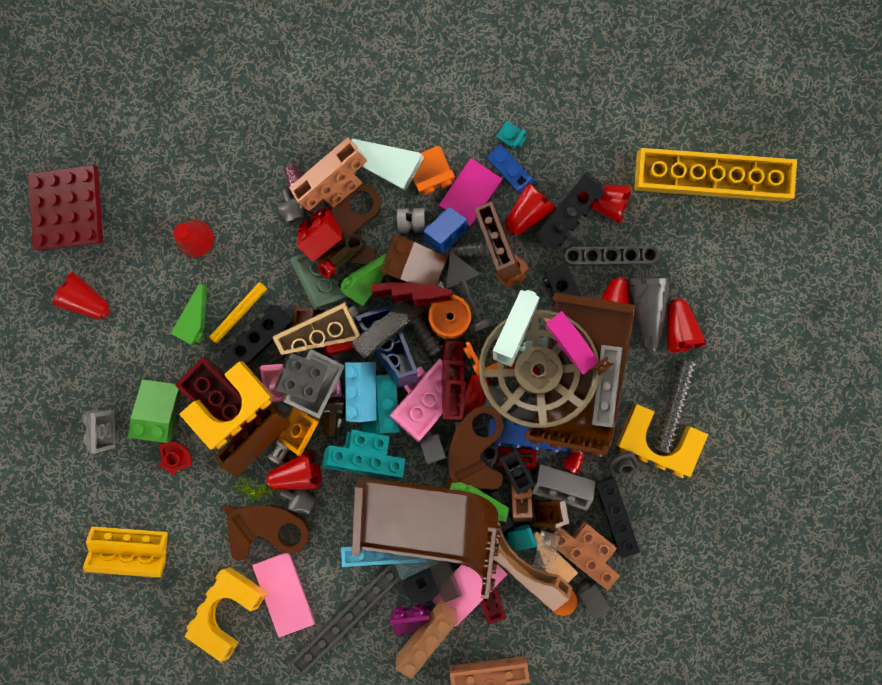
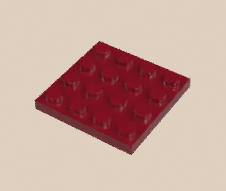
(65, 208)

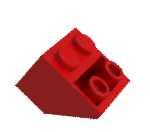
(318, 234)

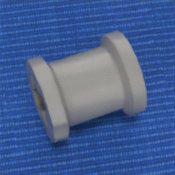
(274, 455)

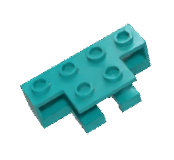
(365, 455)

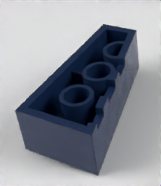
(394, 353)

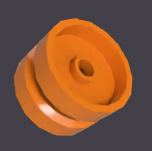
(452, 328)

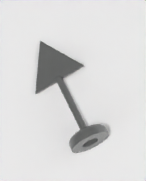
(458, 273)

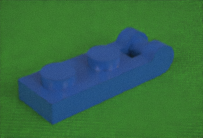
(509, 168)

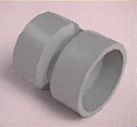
(417, 216)

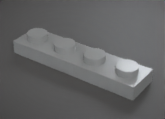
(607, 388)

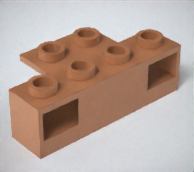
(331, 177)
(589, 552)
(493, 672)

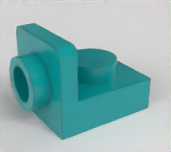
(511, 135)

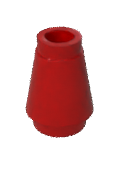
(573, 462)

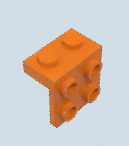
(433, 172)
(470, 353)

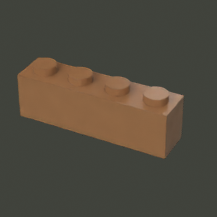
(426, 639)

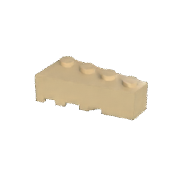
(324, 329)

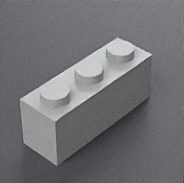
(564, 486)

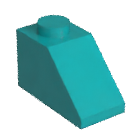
(521, 537)

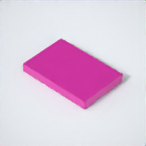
(471, 190)

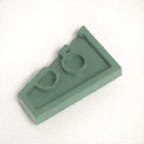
(319, 290)

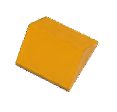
(299, 431)

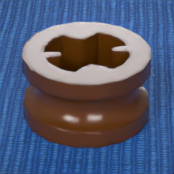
(602, 366)

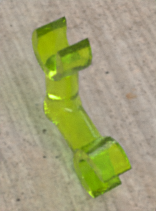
(250, 492)

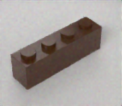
(497, 241)
(252, 440)

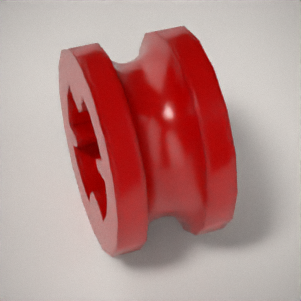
(327, 269)

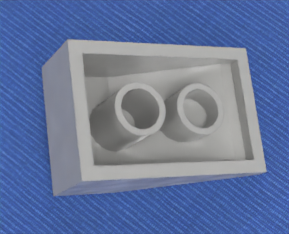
(330, 379)
(99, 430)

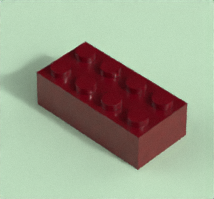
(213, 389)

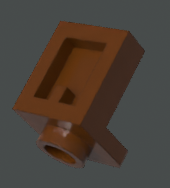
(302, 314)

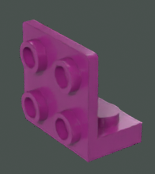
(410, 619)

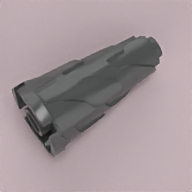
(650, 298)

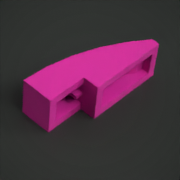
(571, 342)

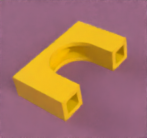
(214, 431)
(682, 458)
(204, 628)

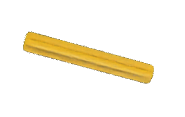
(238, 312)

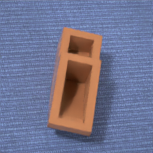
(521, 504)

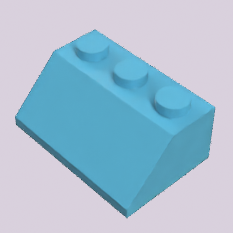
(360, 391)

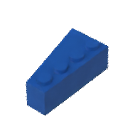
(515, 436)

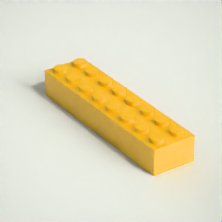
(715, 175)

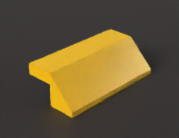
(126, 552)

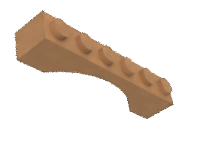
(546, 586)

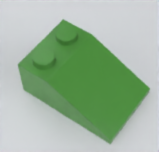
(154, 412)

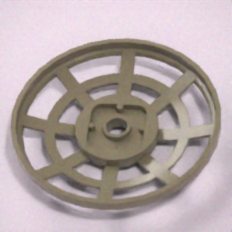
(537, 383)

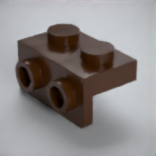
(550, 514)

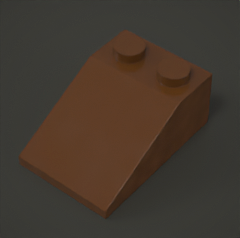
(412, 262)

